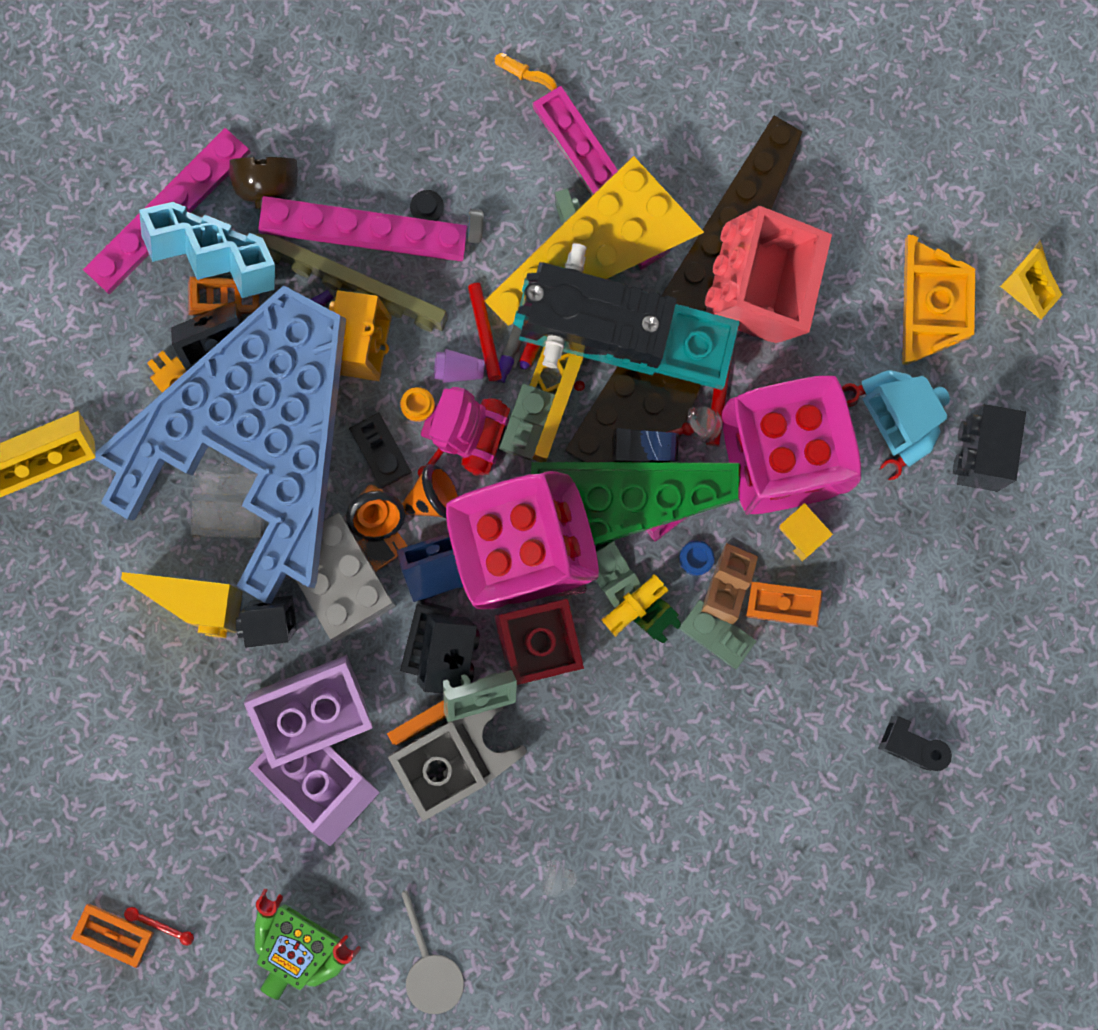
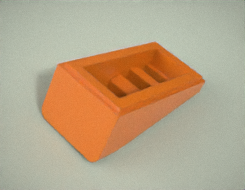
(209, 284)

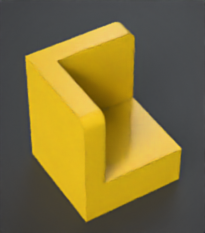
(805, 531)

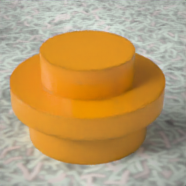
(417, 404)

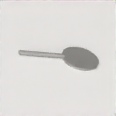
(434, 980)

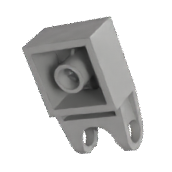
(466, 761)

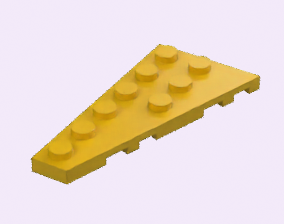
(618, 224)

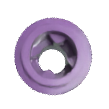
(456, 367)

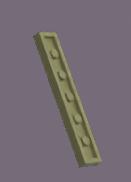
(337, 276)

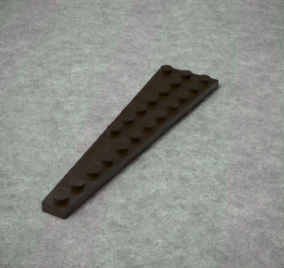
(662, 401)

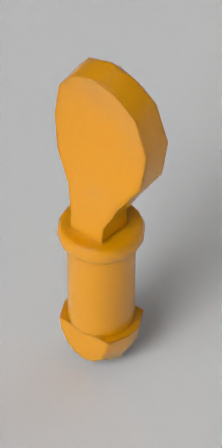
(522, 71)

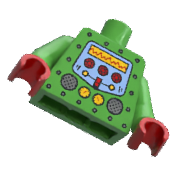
(295, 948)

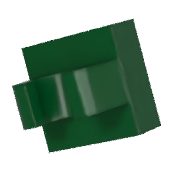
(657, 619)

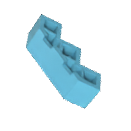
(209, 247)

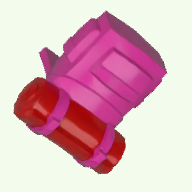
(467, 428)

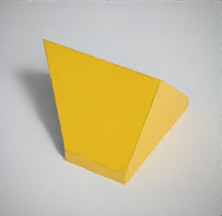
(1033, 283)

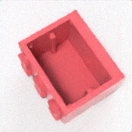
(768, 274)

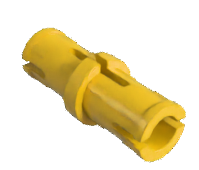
(634, 605)

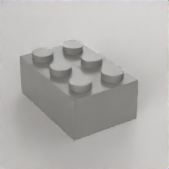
(347, 585)

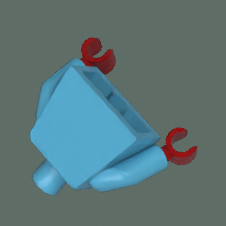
(904, 412)

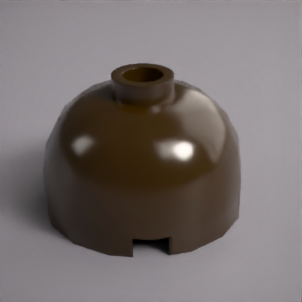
(263, 177)

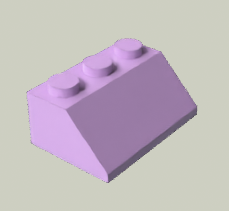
(308, 711)

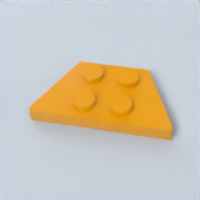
(936, 301)

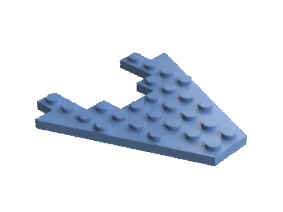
(264, 403)

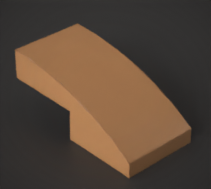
(729, 583)

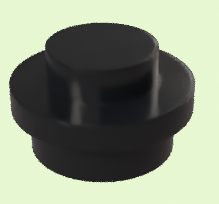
(427, 205)

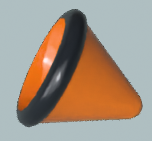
(430, 493)
(375, 514)

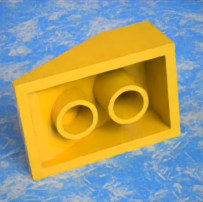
(198, 603)

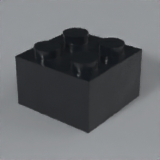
(990, 448)

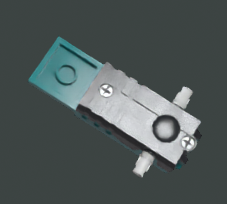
(621, 325)

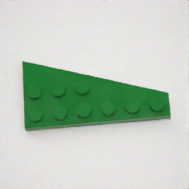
(642, 496)

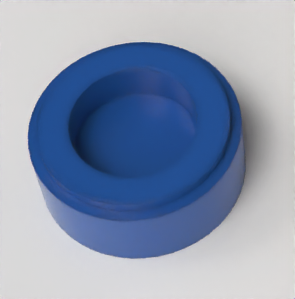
(696, 558)

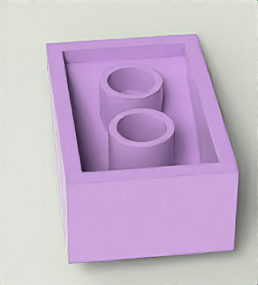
(318, 790)

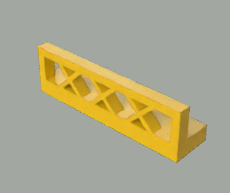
(560, 400)

